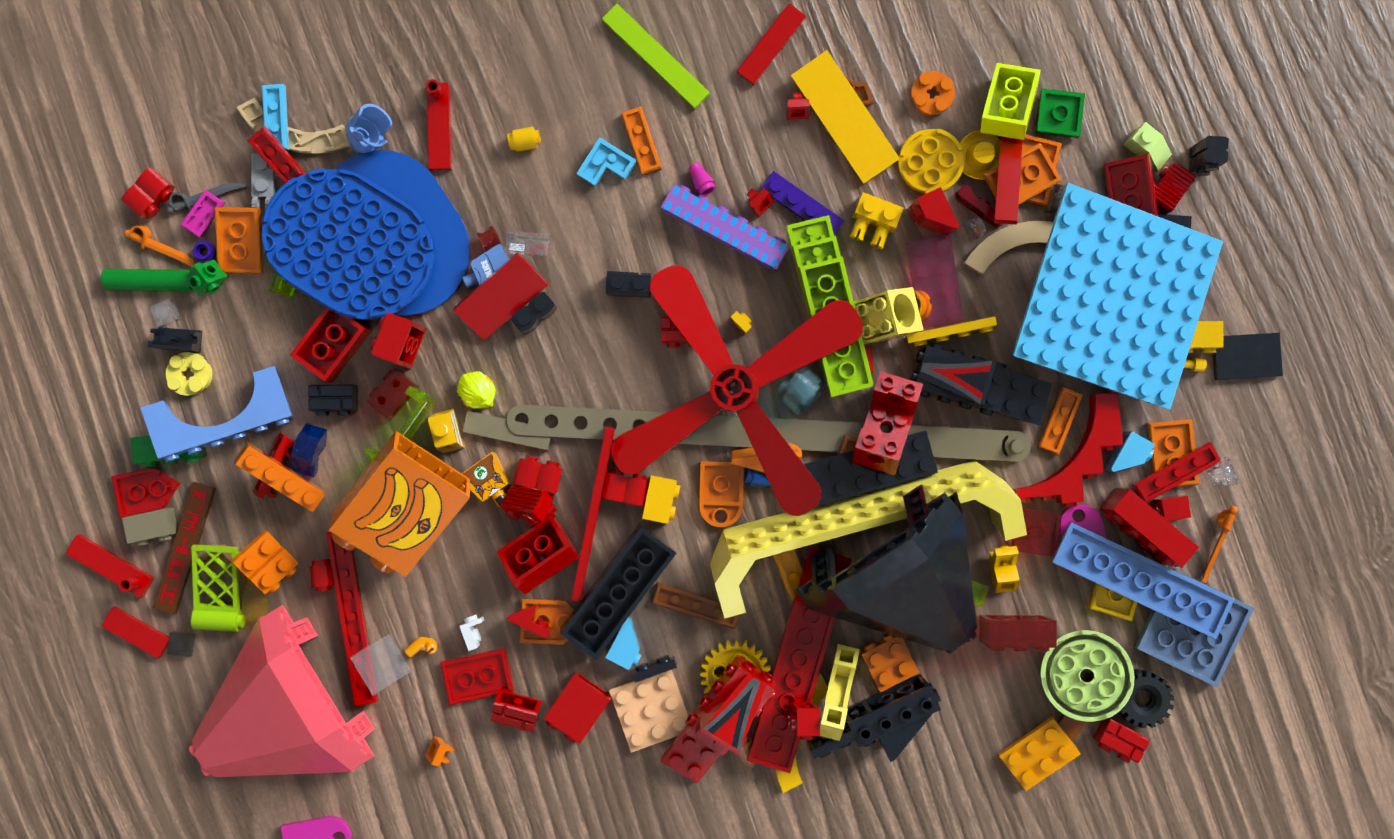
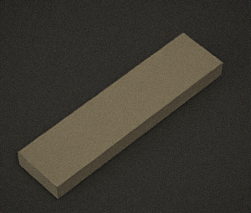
(498, 429)

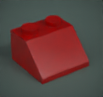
(934, 213)

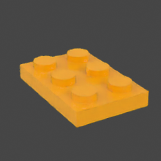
(1039, 753)

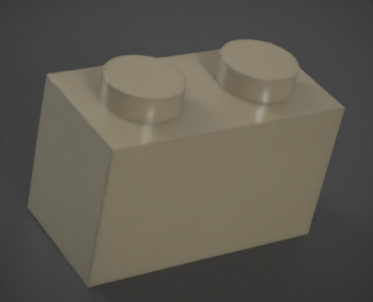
(150, 525)

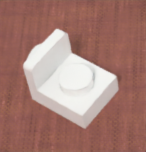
(471, 635)

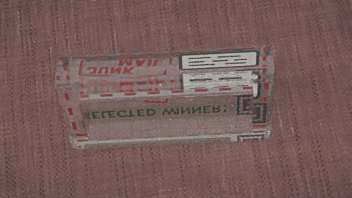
(528, 243)

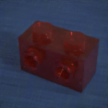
(391, 395)

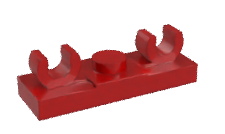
(279, 448)

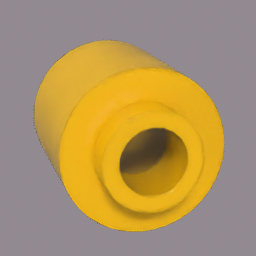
(524, 139)

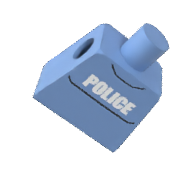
(485, 265)

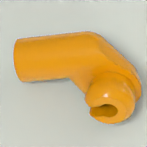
(422, 644)

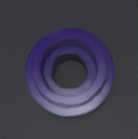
(199, 247)

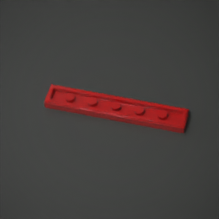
(1008, 181)

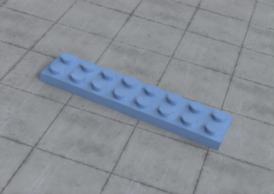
(1142, 580)

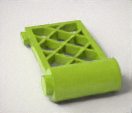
(215, 616)

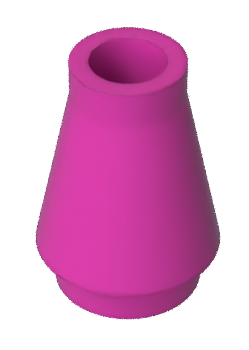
(701, 179)

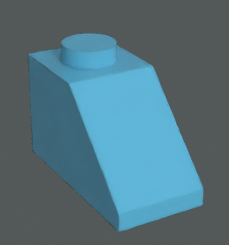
(1133, 452)
(625, 646)

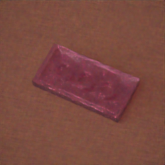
(935, 274)

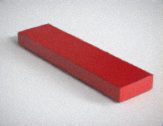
(771, 44)
(1176, 472)

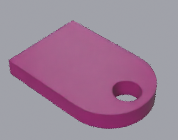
(1091, 521)
(316, 828)

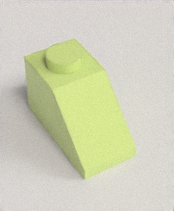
(1149, 141)

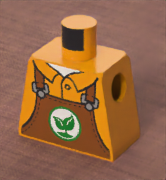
(488, 479)

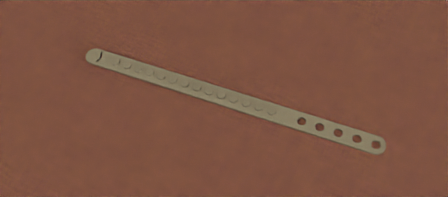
(806, 434)

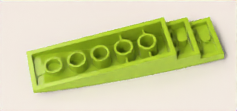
(822, 281)

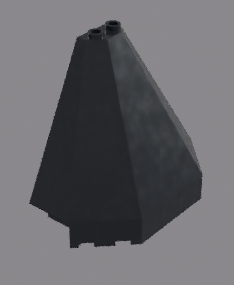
(909, 585)

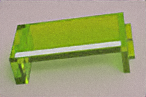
(425, 404)

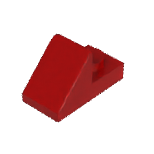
(525, 619)

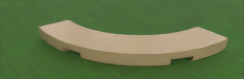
(299, 142)
(1006, 239)

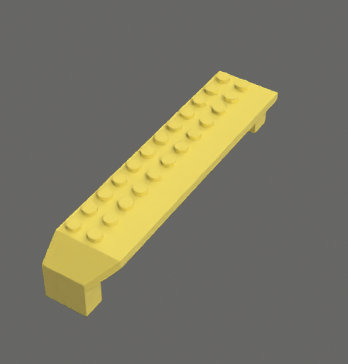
(783, 532)

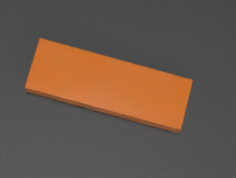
(641, 140)
(1060, 420)

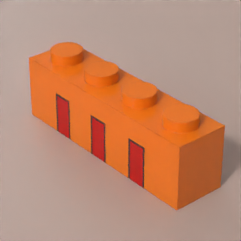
(279, 477)

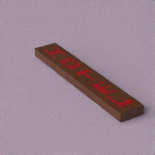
(180, 557)

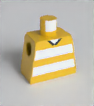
(445, 431)

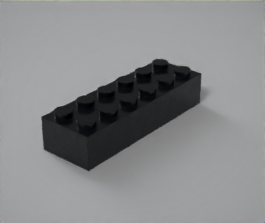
(617, 591)

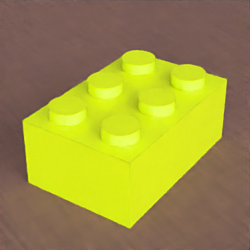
(1010, 101)

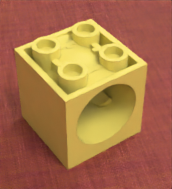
(889, 315)

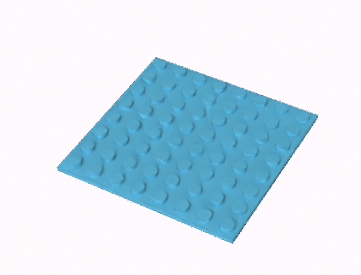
(1117, 297)

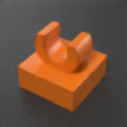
(437, 750)

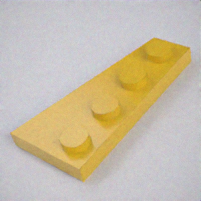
(943, 333)

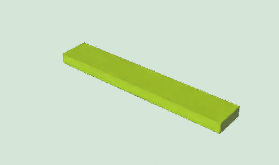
(655, 56)

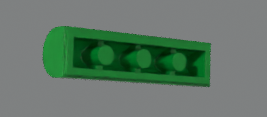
(146, 280)

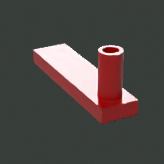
(439, 125)
(110, 566)

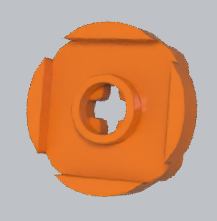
(922, 100)

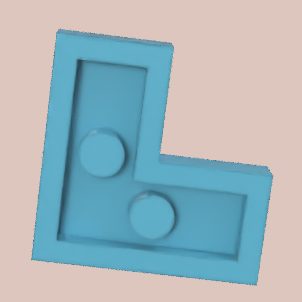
(604, 157)

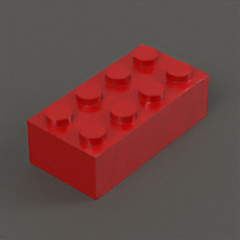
(1148, 527)

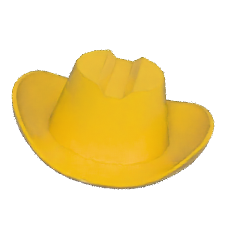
(980, 153)

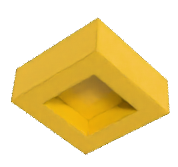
(742, 321)

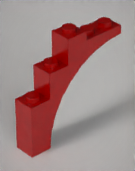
(1102, 431)

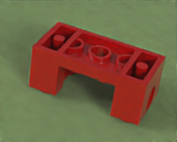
(891, 405)

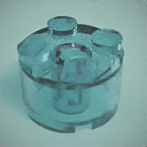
(801, 390)

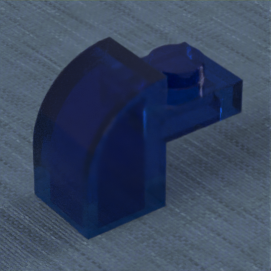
(307, 449)

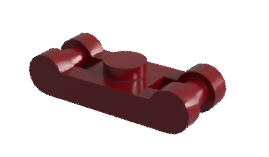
(979, 206)

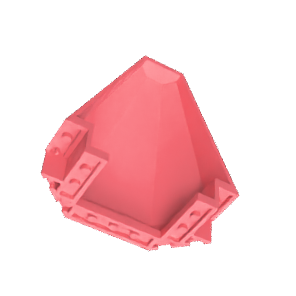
(276, 712)

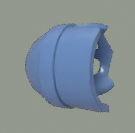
(367, 128)

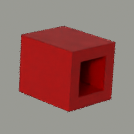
(1173, 507)

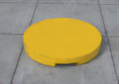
(931, 160)

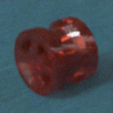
(489, 238)

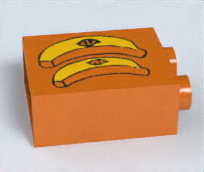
(399, 505)

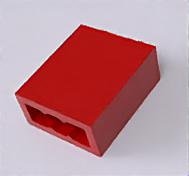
(577, 708)

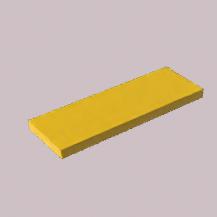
(845, 117)

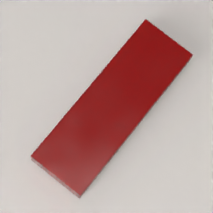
(275, 155)
(136, 632)

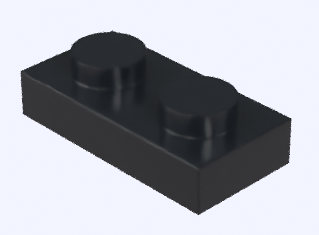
(662, 665)

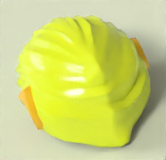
(476, 390)

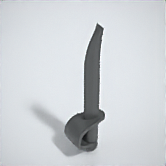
(190, 201)

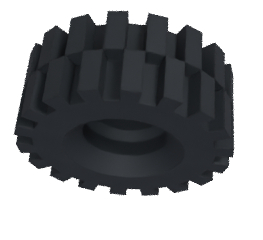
(1157, 705)

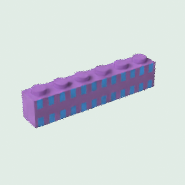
(725, 228)

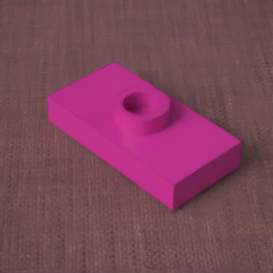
(202, 214)

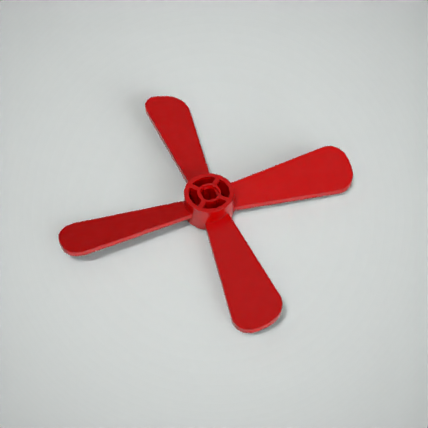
(821, 335)

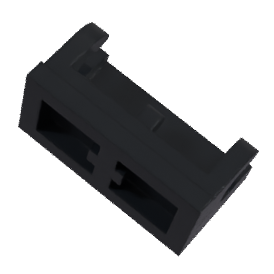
(176, 339)

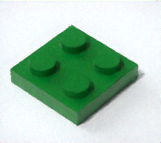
(1060, 113)

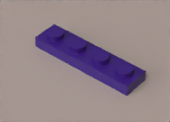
(798, 201)

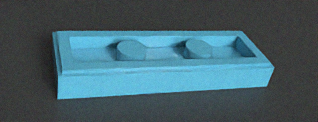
(276, 112)

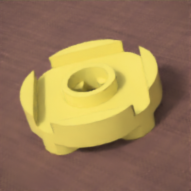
(177, 367)

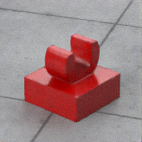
(798, 107)
(759, 201)

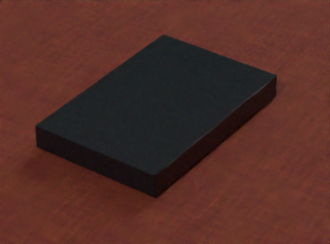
(1248, 357)

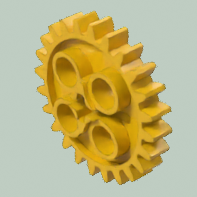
(725, 656)

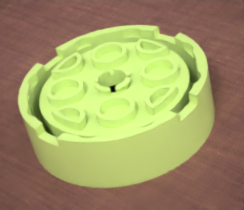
(1094, 699)

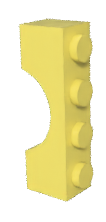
(838, 692)

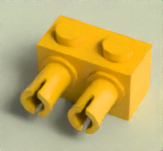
(876, 213)

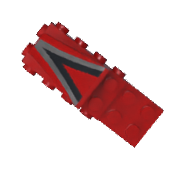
(720, 719)

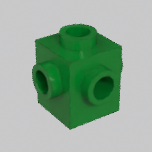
(206, 277)

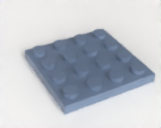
(1193, 650)

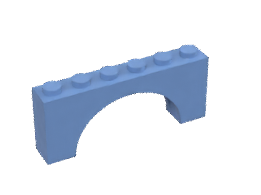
(175, 437)

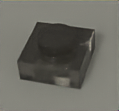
(181, 644)

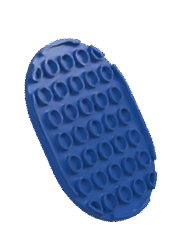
(419, 189)
(348, 244)

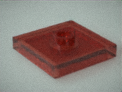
(1042, 532)

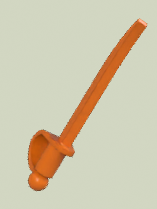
(146, 241)
(1224, 520)

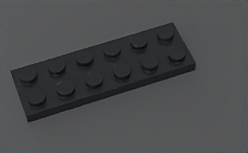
(844, 479)

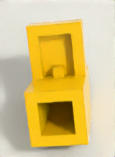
(1004, 569)

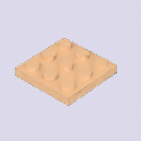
(650, 710)

